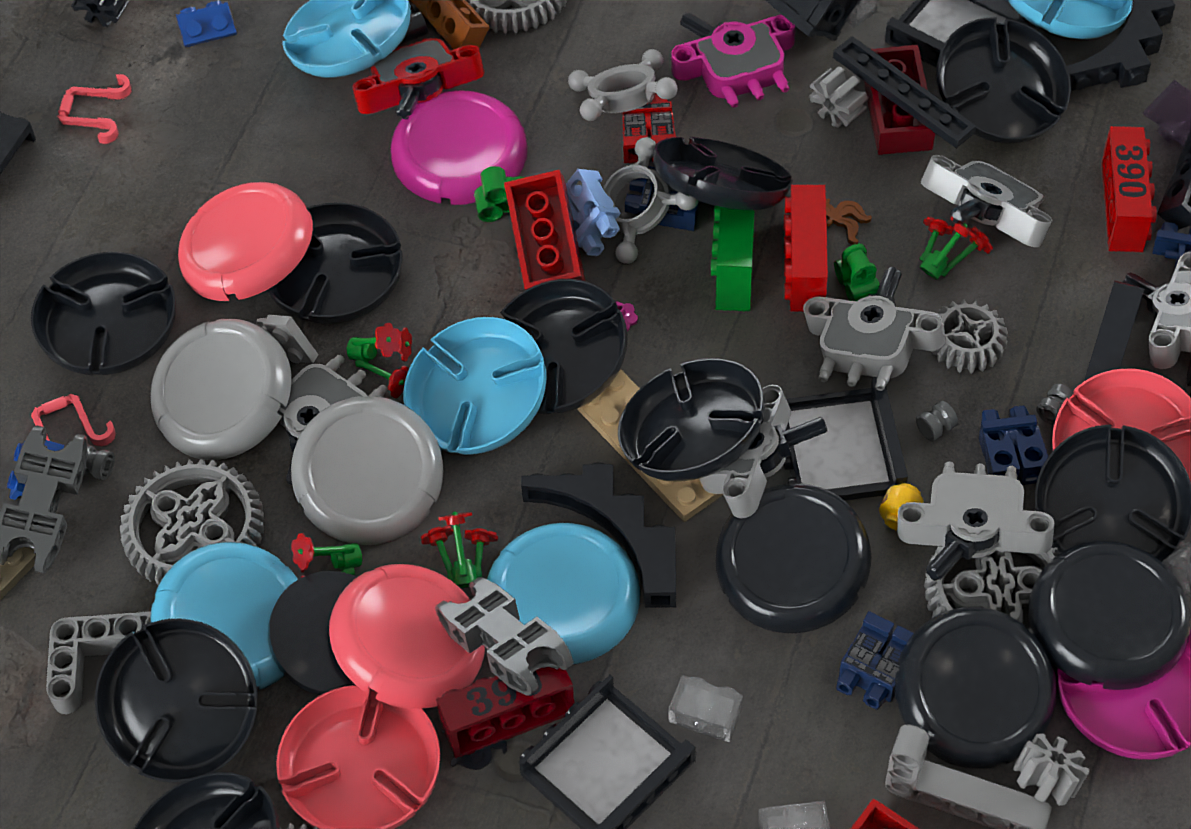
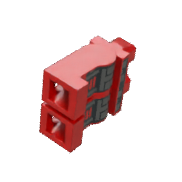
(650, 120)

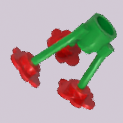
(935, 263)
(388, 341)
(343, 557)
(463, 570)

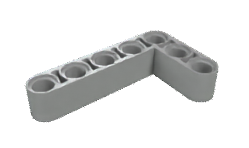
(81, 645)
(958, 792)

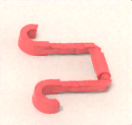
(101, 123)
(62, 402)

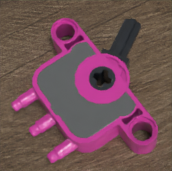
(735, 56)

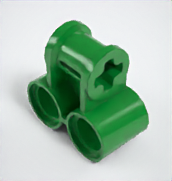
(491, 196)
(856, 273)

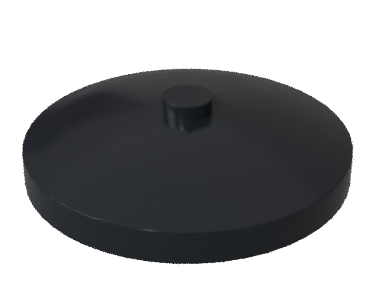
(301, 632)

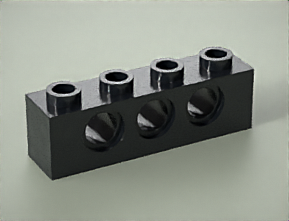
(1177, 198)

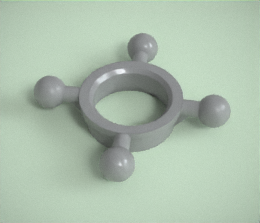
(638, 76)
(644, 148)

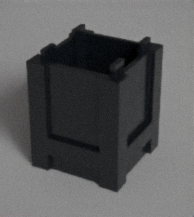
(817, 16)

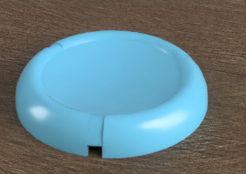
(1075, 17)
(344, 35)
(477, 384)
(573, 583)
(232, 591)

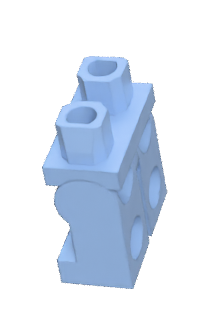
(591, 211)

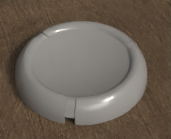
(220, 389)
(367, 470)

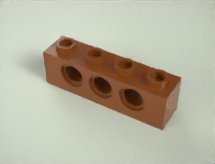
(454, 21)

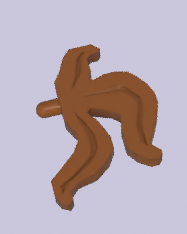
(843, 210)

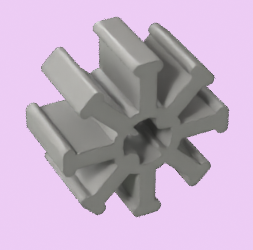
(838, 97)
(1051, 769)

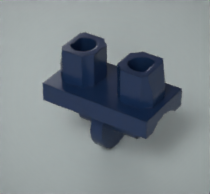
(1171, 243)

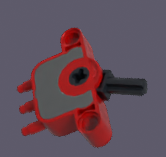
(416, 76)

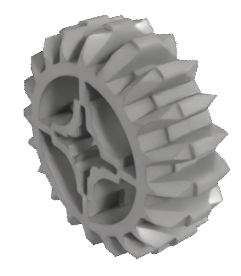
(972, 327)

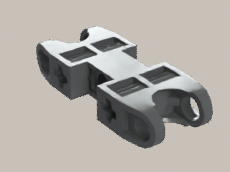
(45, 478)
(512, 647)

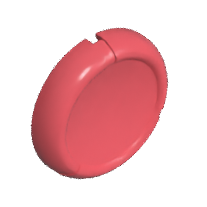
(244, 241)
(1132, 400)
(393, 640)
(357, 761)

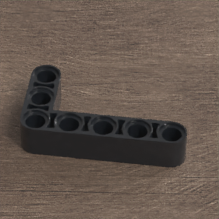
(1115, 328)

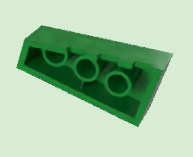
(734, 254)

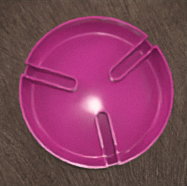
(453, 141)
(1136, 721)

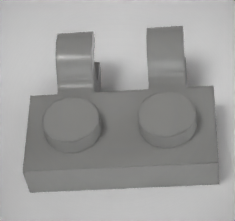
(290, 337)

